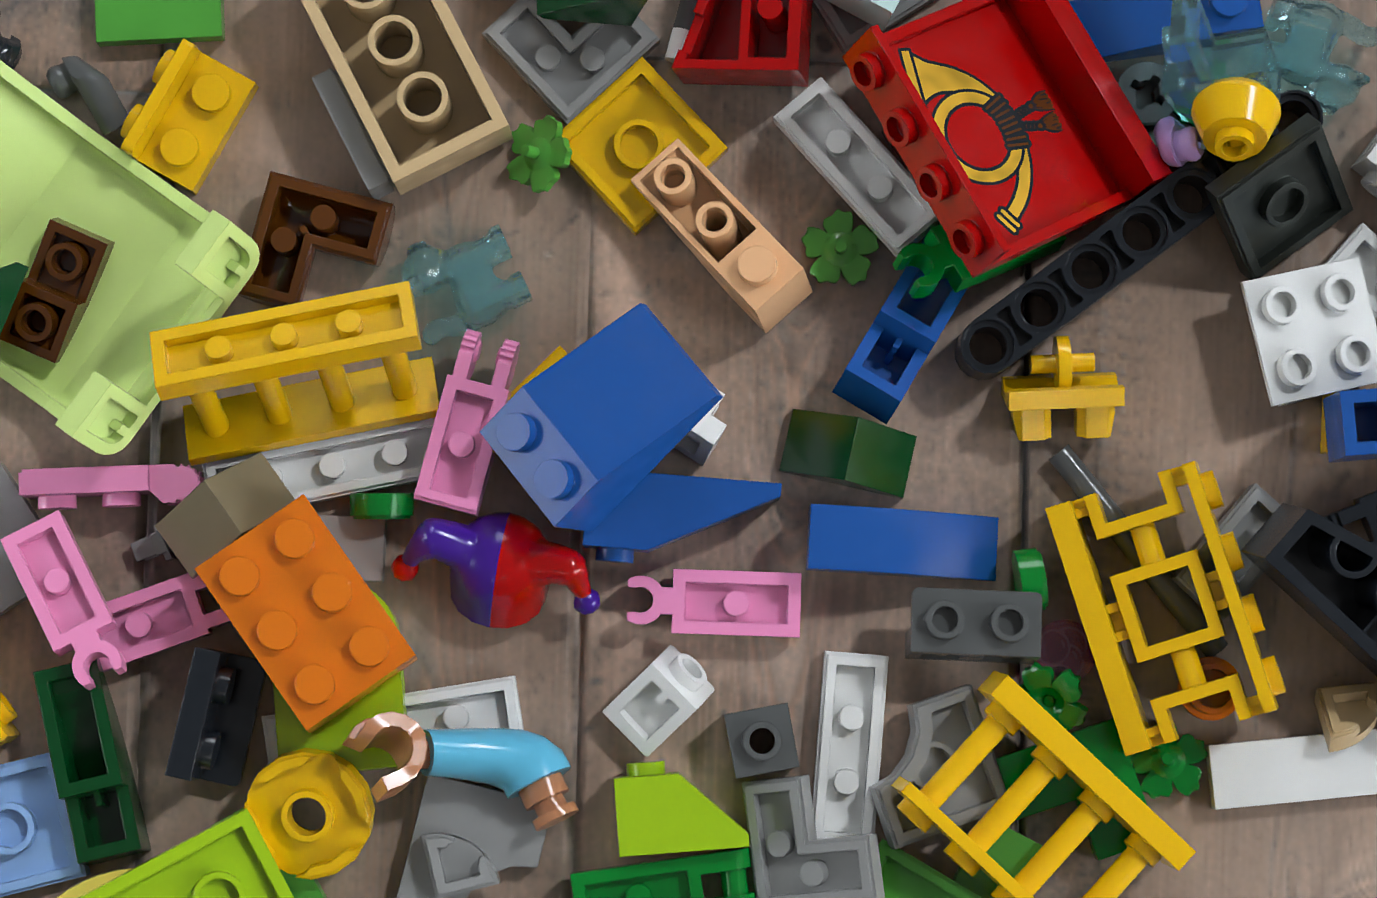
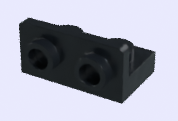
(216, 717)

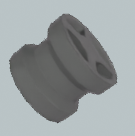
(1148, 76)

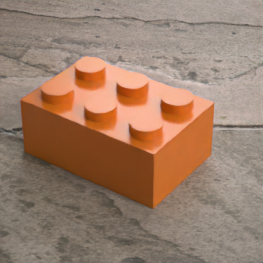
(306, 614)

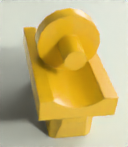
(1089, 394)

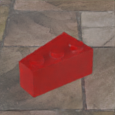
(747, 43)

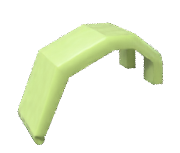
(165, 270)

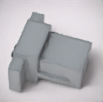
(152, 547)

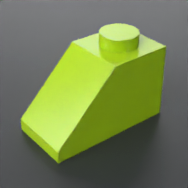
(669, 814)

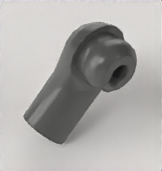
(94, 88)

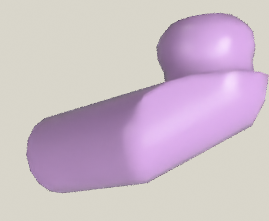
(1176, 142)

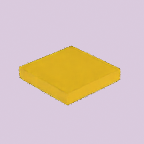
(627, 131)

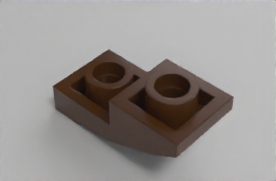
(57, 290)

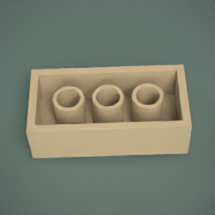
(411, 84)

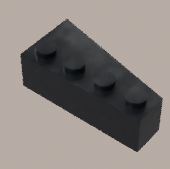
(1324, 573)

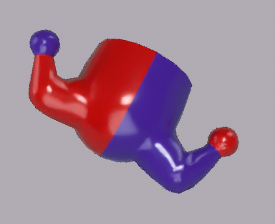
(498, 567)

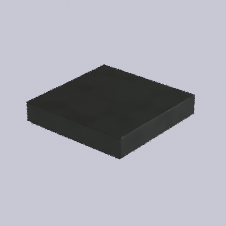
(1279, 197)

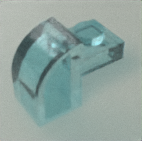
(1199, 58)

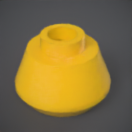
(1235, 117)

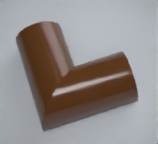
(308, 218)

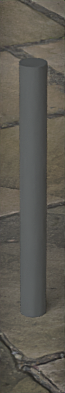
(1172, 596)

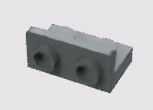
(974, 626)

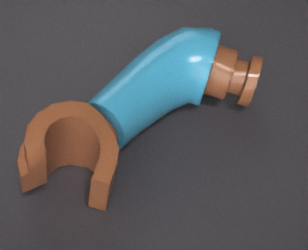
(505, 758)

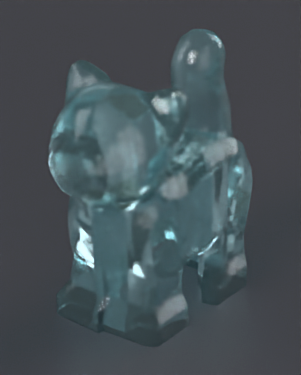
(1310, 37)
(469, 272)

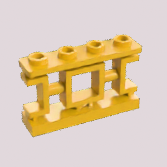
(1114, 622)

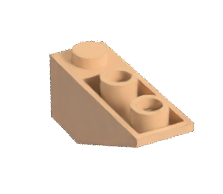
(723, 236)

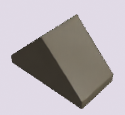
(223, 511)

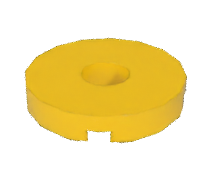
(340, 792)

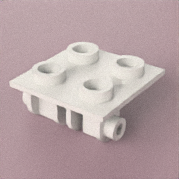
(1313, 330)

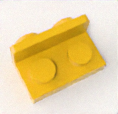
(186, 116)

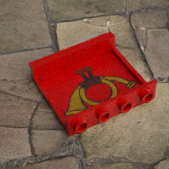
(1006, 123)

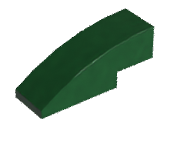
(91, 765)

